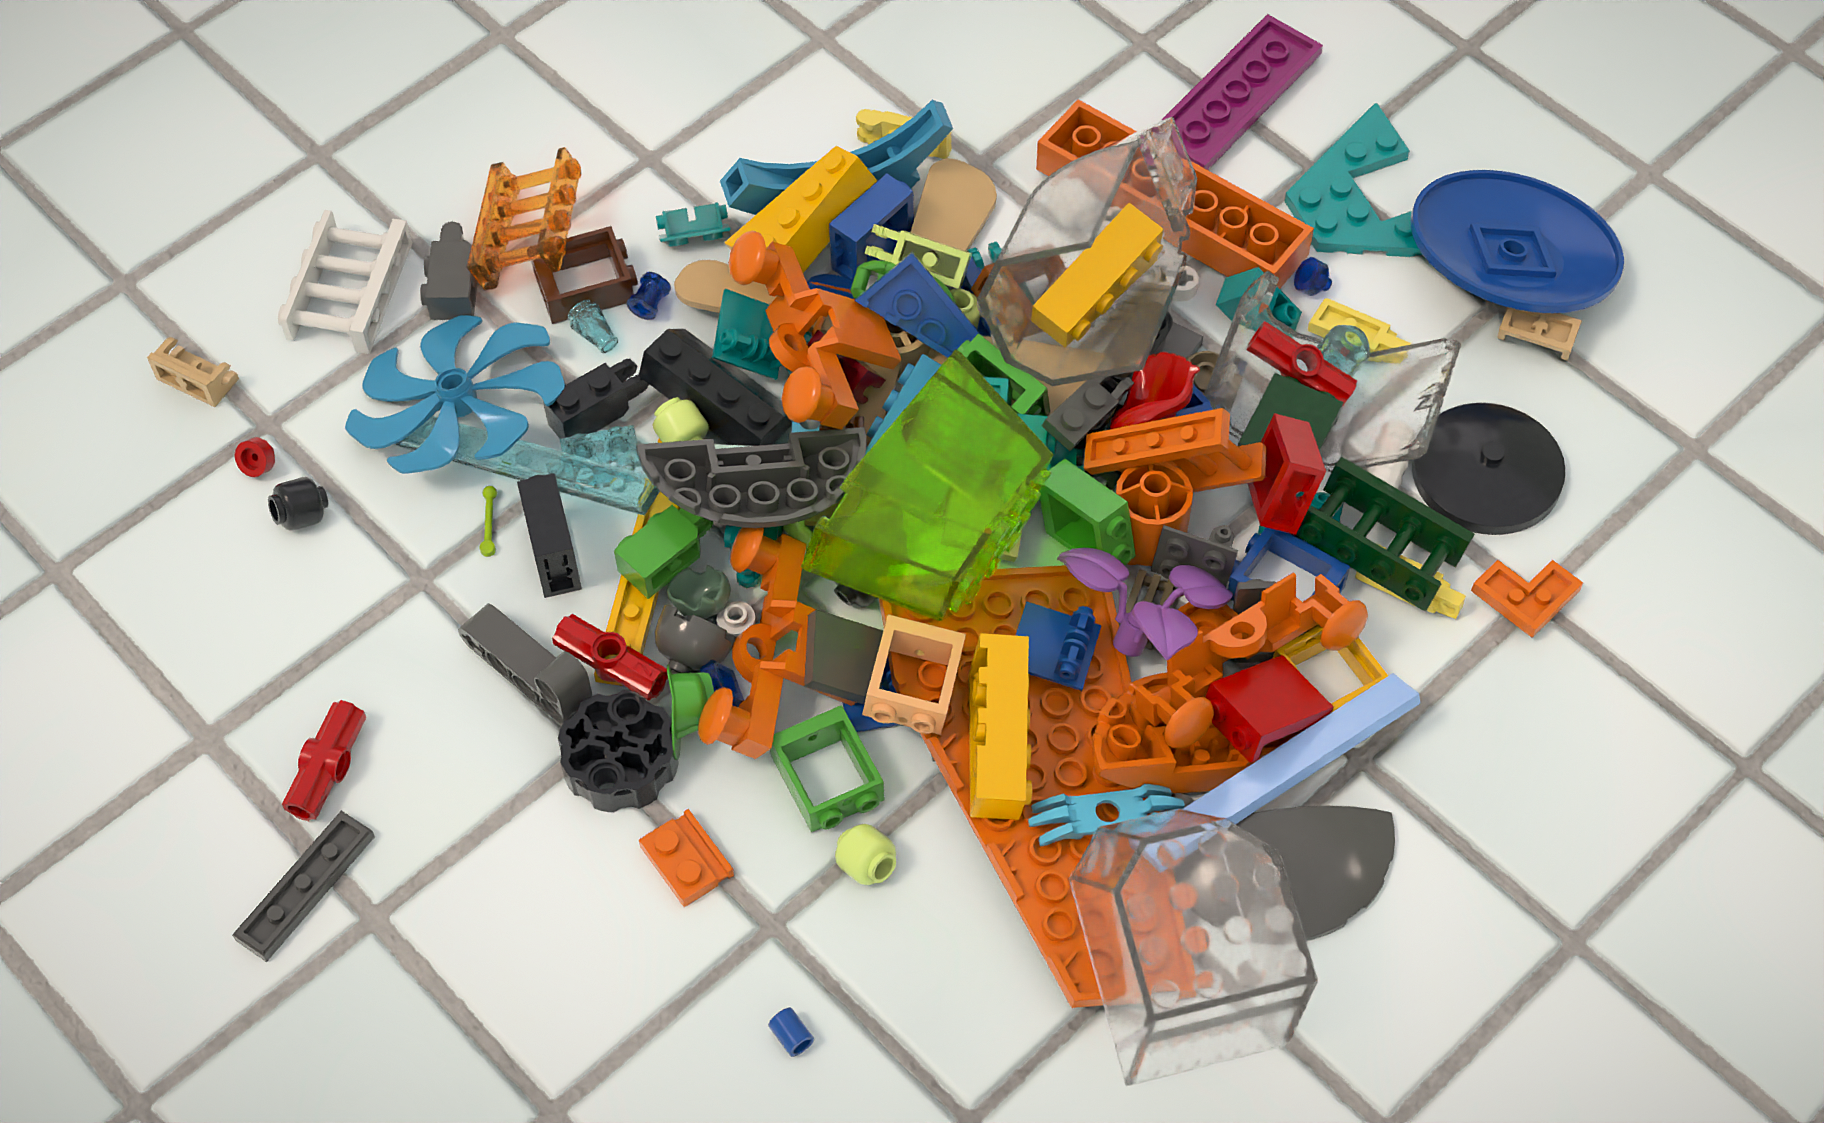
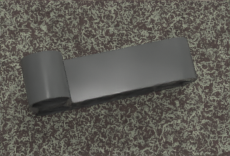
(550, 682)

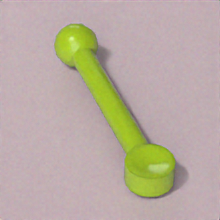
(487, 546)

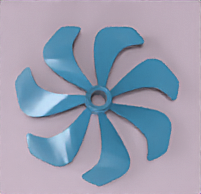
(453, 394)

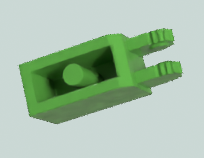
(661, 549)

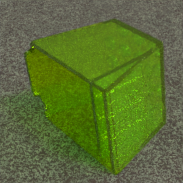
(935, 498)

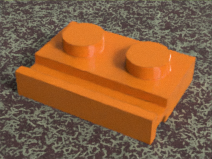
(686, 858)

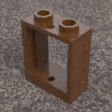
(579, 251)

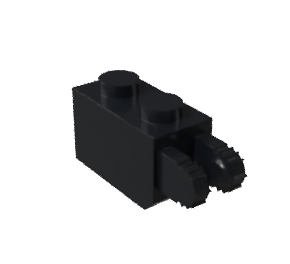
(595, 399)

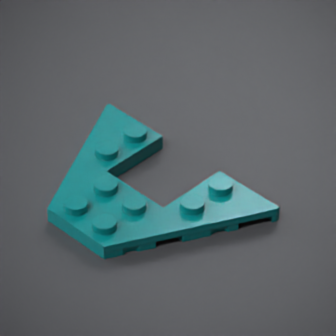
(1334, 203)

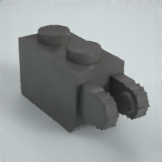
(449, 284)

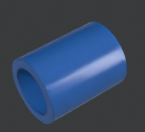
(791, 1032)

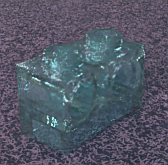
(605, 446)

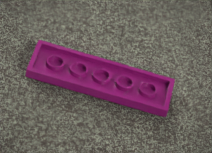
(1241, 88)

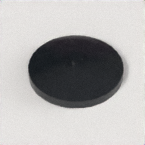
(1490, 469)

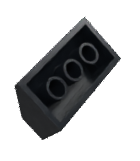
(727, 398)

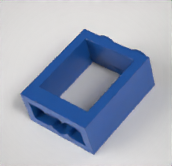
(884, 204)
(1292, 550)

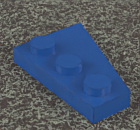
(919, 305)

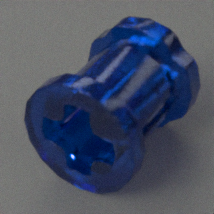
(648, 295)

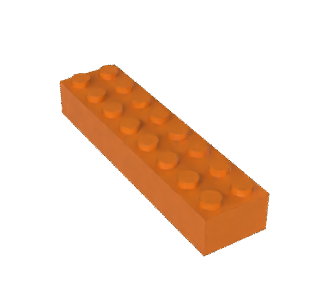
(1227, 225)

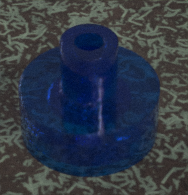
(1312, 277)

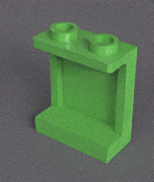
(1028, 393)

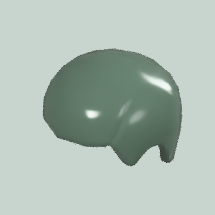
(699, 593)

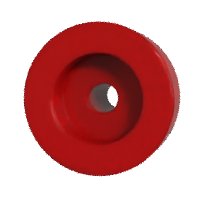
(254, 457)

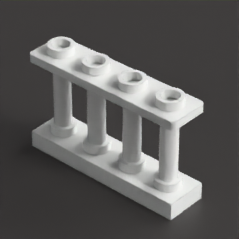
(372, 299)

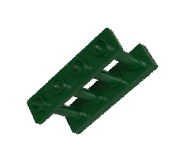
(1399, 513)

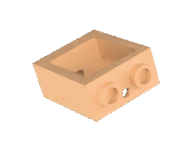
(922, 642)

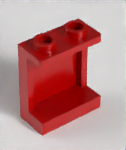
(1264, 705)

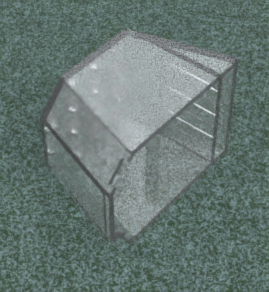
(1191, 942)

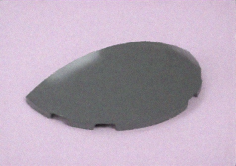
(755, 483)
(1330, 857)

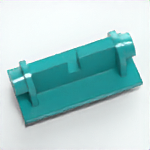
(679, 228)

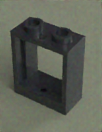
(549, 535)

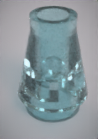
(592, 325)

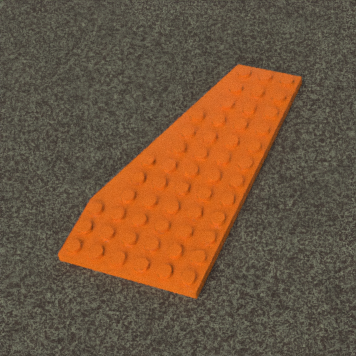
(1060, 754)

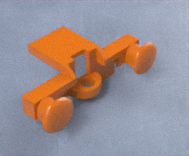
(818, 383)
(1233, 635)
(753, 723)

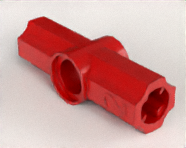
(1281, 353)
(627, 668)
(324, 760)

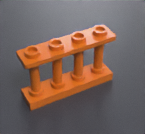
(1191, 442)

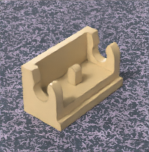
(1544, 329)
(191, 373)

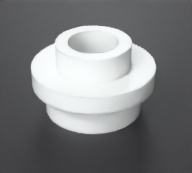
(736, 608)

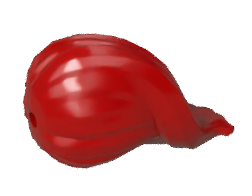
(1157, 390)

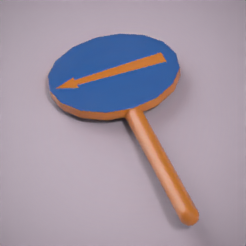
(830, 283)

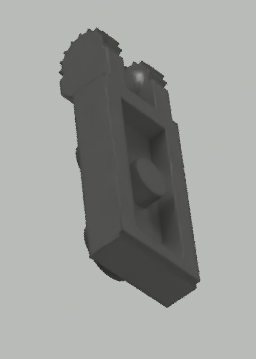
(1084, 411)

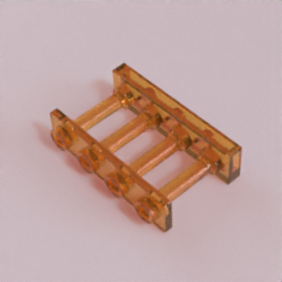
(500, 207)

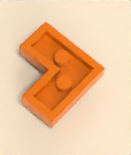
(1525, 603)

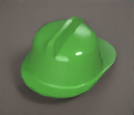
(689, 697)

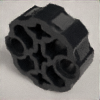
(617, 751)

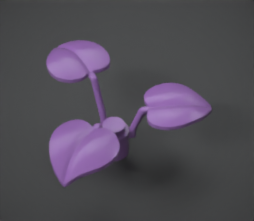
(1163, 626)

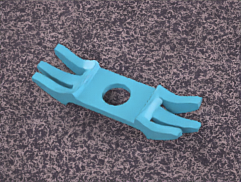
(1081, 814)

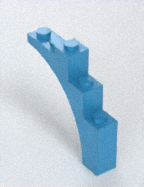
(754, 184)

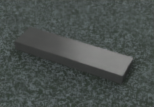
(303, 886)

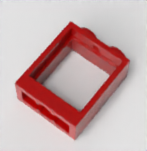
(1290, 468)

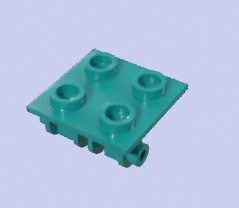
(745, 335)

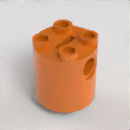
(1155, 497)

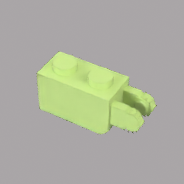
(941, 260)

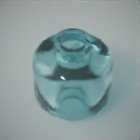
(1345, 348)

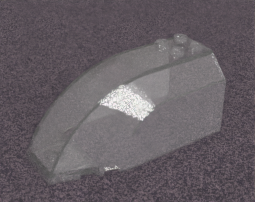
(1063, 221)

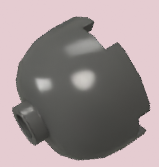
(690, 640)

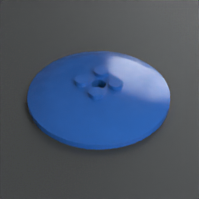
(1517, 241)

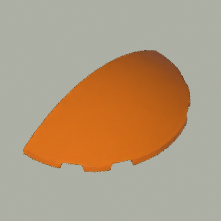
(1135, 751)

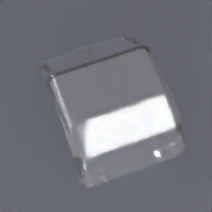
(1384, 418)

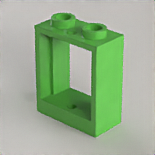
(1086, 513)
(812, 736)

